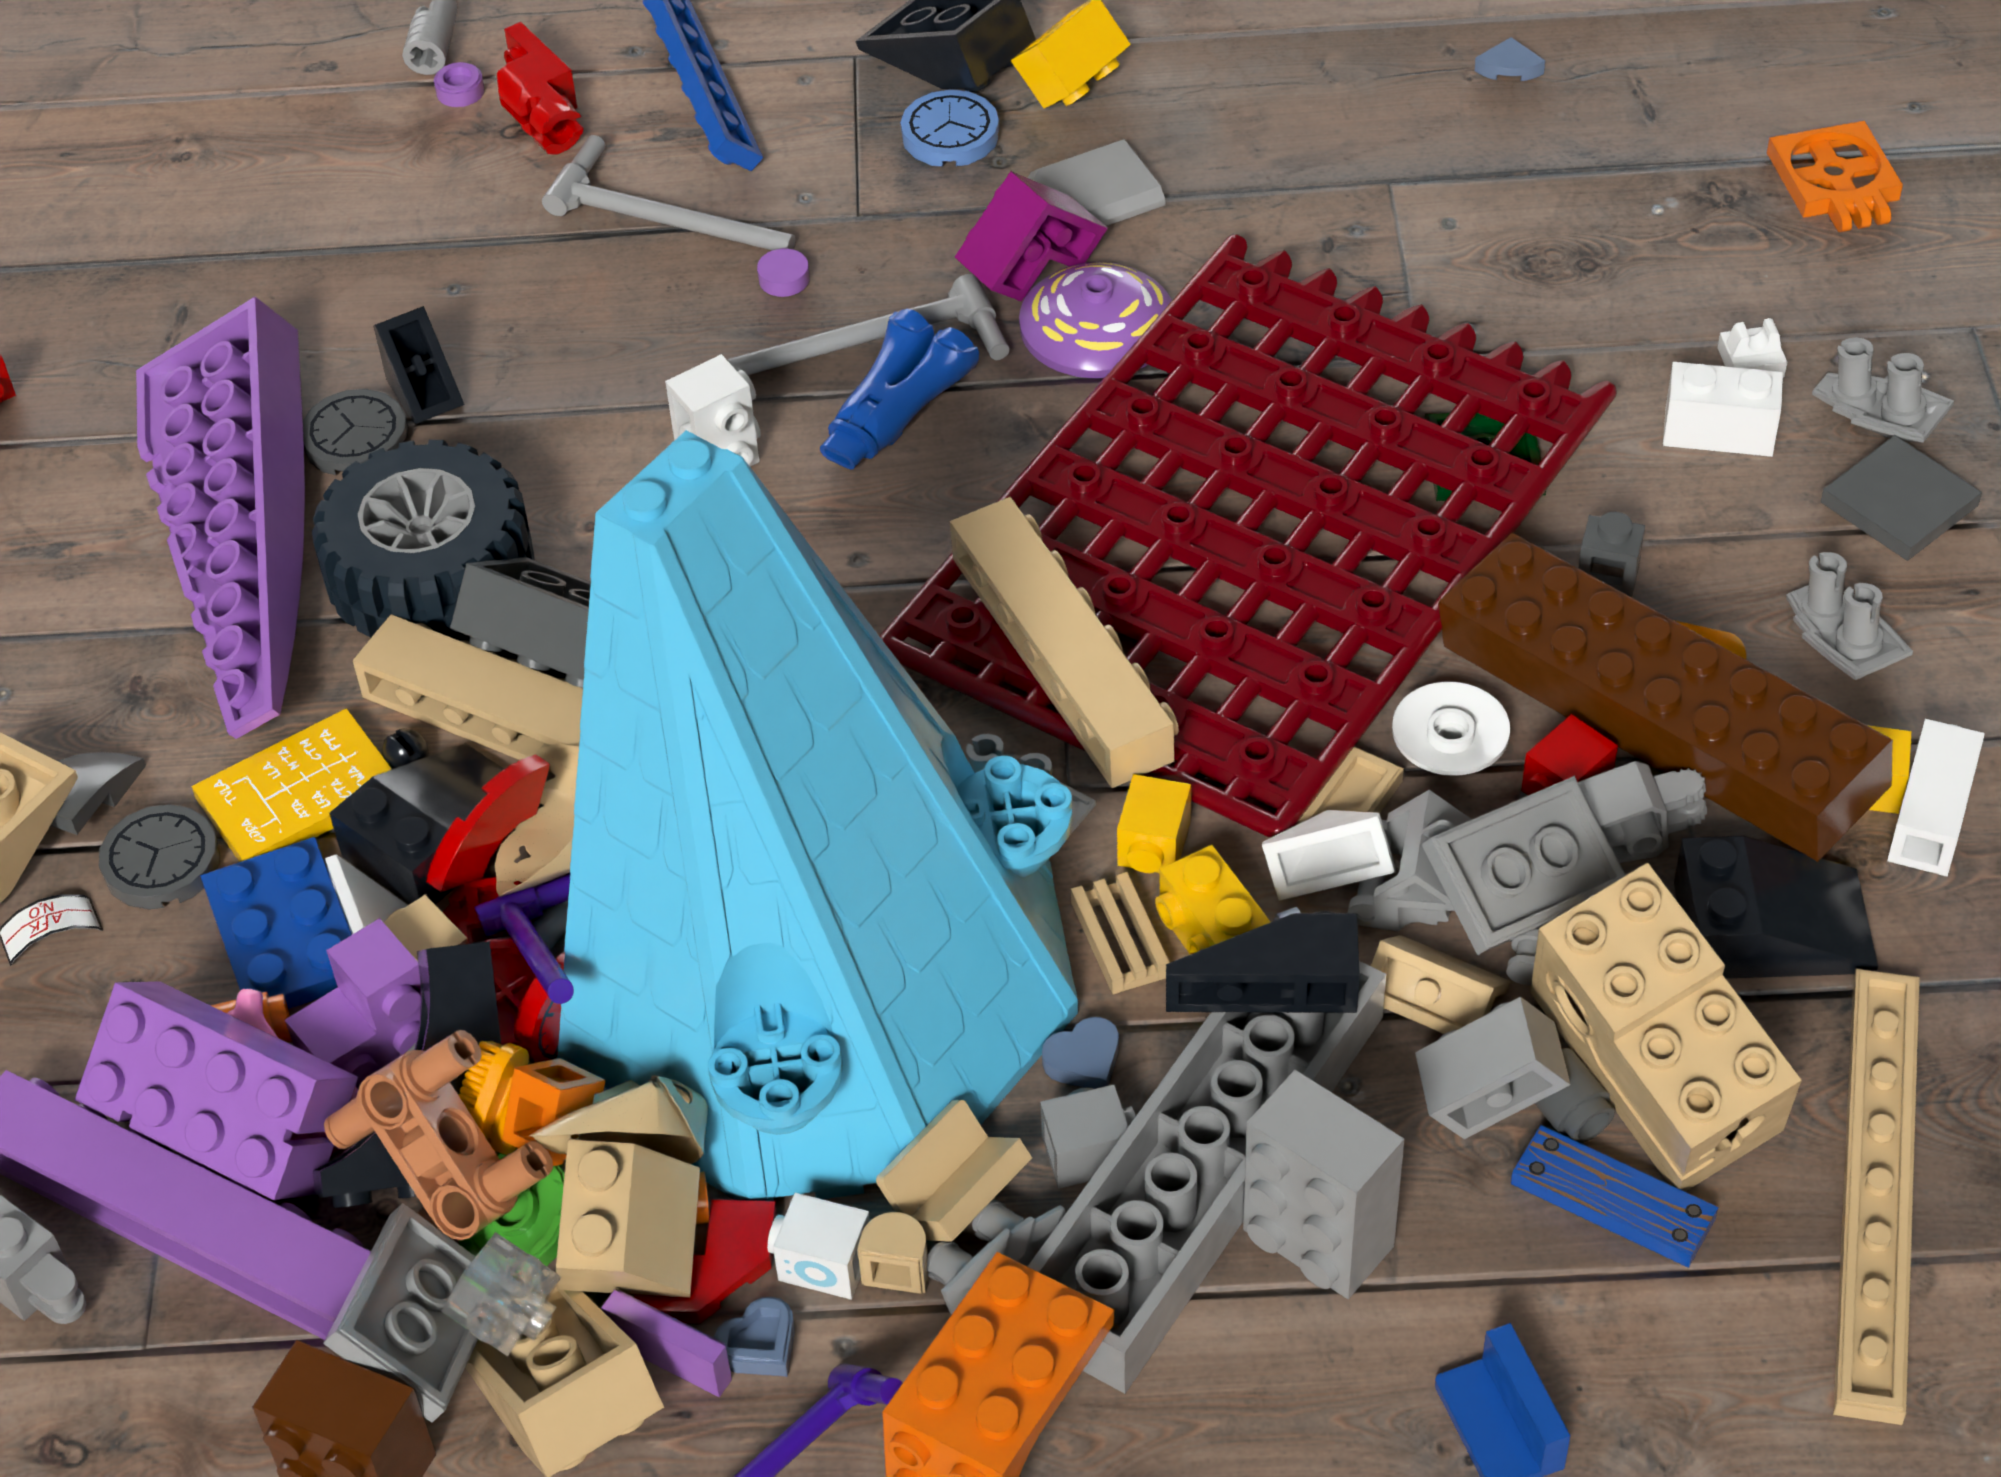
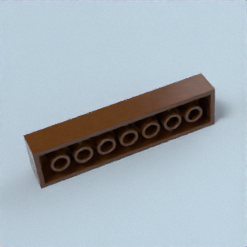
(1668, 695)

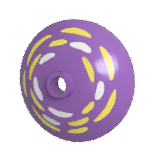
(1089, 316)

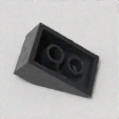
(951, 40)
(402, 815)
(1773, 908)

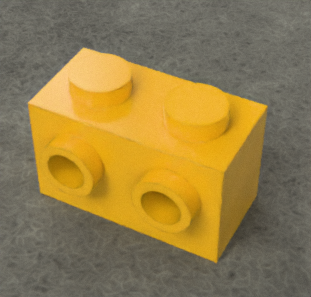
(1071, 53)
(1205, 901)

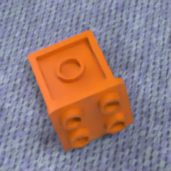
(992, 1376)

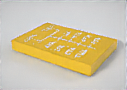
(290, 786)

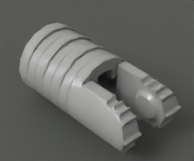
(430, 37)

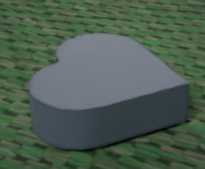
(1084, 1055)
(760, 1339)

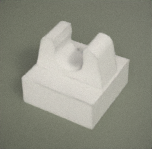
(1753, 347)

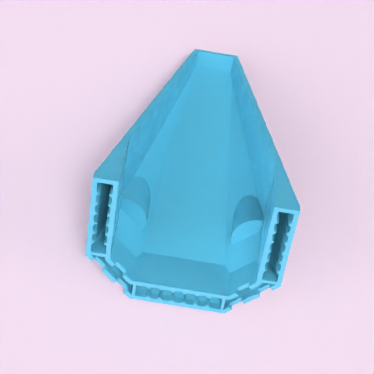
(789, 852)

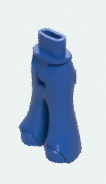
(903, 379)

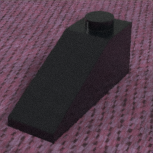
(1278, 968)

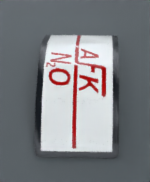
(46, 918)

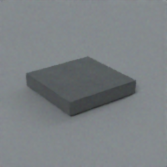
(1901, 497)

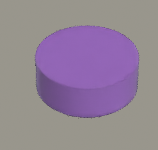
(459, 84)
(783, 272)

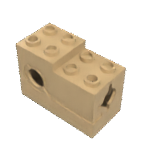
(1662, 1028)

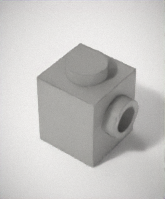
(1082, 1131)

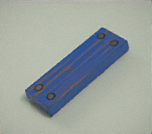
(1614, 1196)

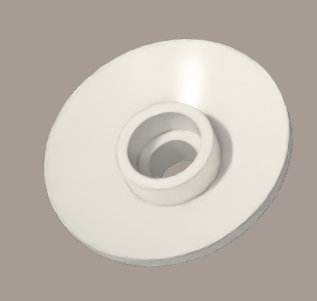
(1451, 728)

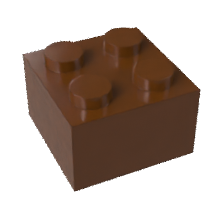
(341, 1420)

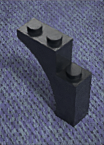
(455, 996)

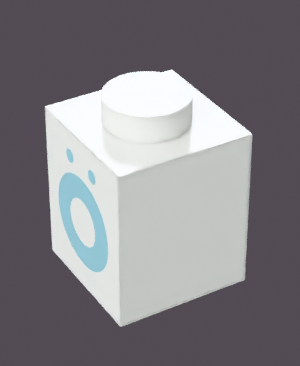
(818, 1245)

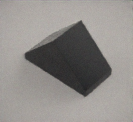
(416, 366)

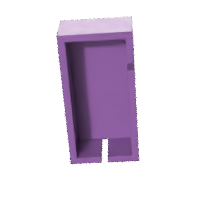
(213, 1088)

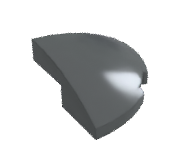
(101, 779)

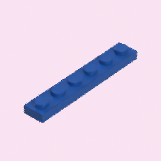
(704, 83)

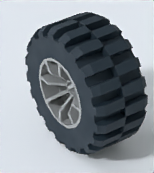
(407, 525)

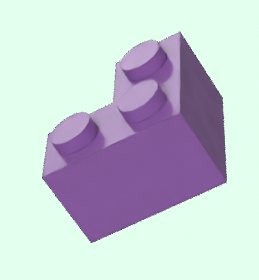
(371, 1011)

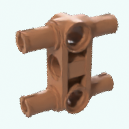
(438, 1139)

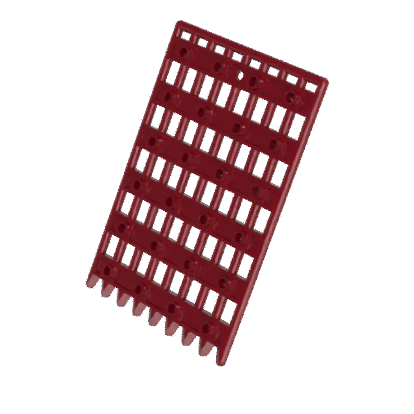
(1276, 479)

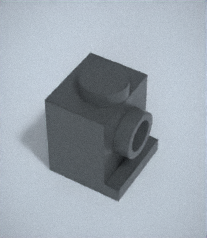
(1614, 543)

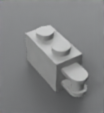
(35, 1270)

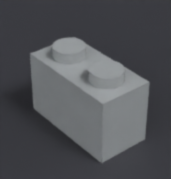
(1492, 1068)

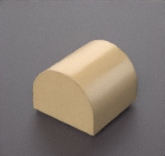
(894, 1253)

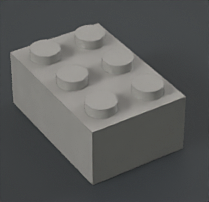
(1321, 1184)

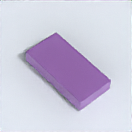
(671, 1343)

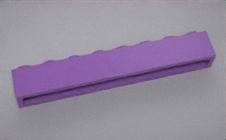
(176, 1206)

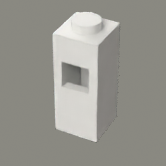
(1936, 797)

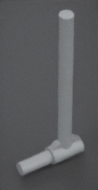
(574, 188)
(965, 301)

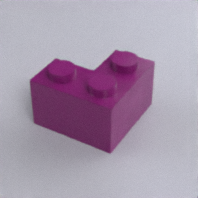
(1025, 230)

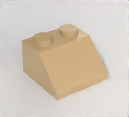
(626, 1220)

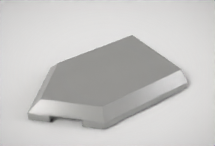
(1106, 182)

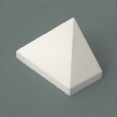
(1328, 853)
(359, 895)

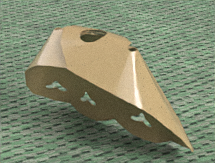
(547, 833)
(649, 1115)

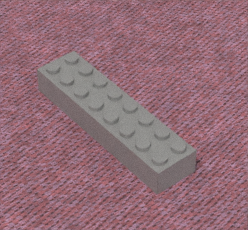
(1177, 1174)

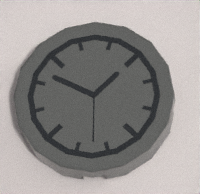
(350, 427)
(158, 856)

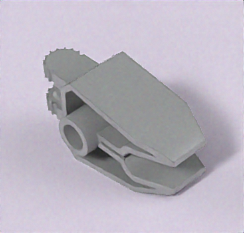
(1643, 808)

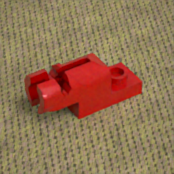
(538, 91)

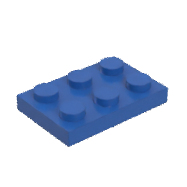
(279, 921)

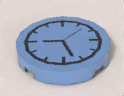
(950, 127)

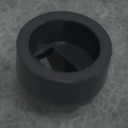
(395, 745)

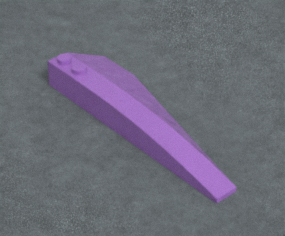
(231, 486)

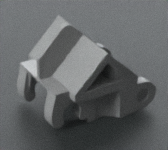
(1416, 890)

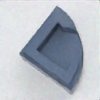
(1509, 59)

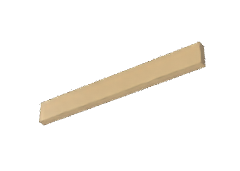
(1877, 1200)

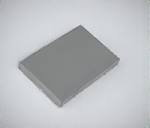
(1523, 864)
(395, 1313)

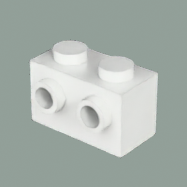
(716, 406)
(1723, 409)

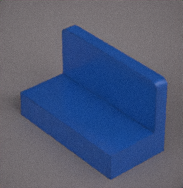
(1504, 1411)

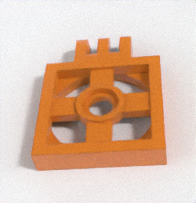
(1843, 200)

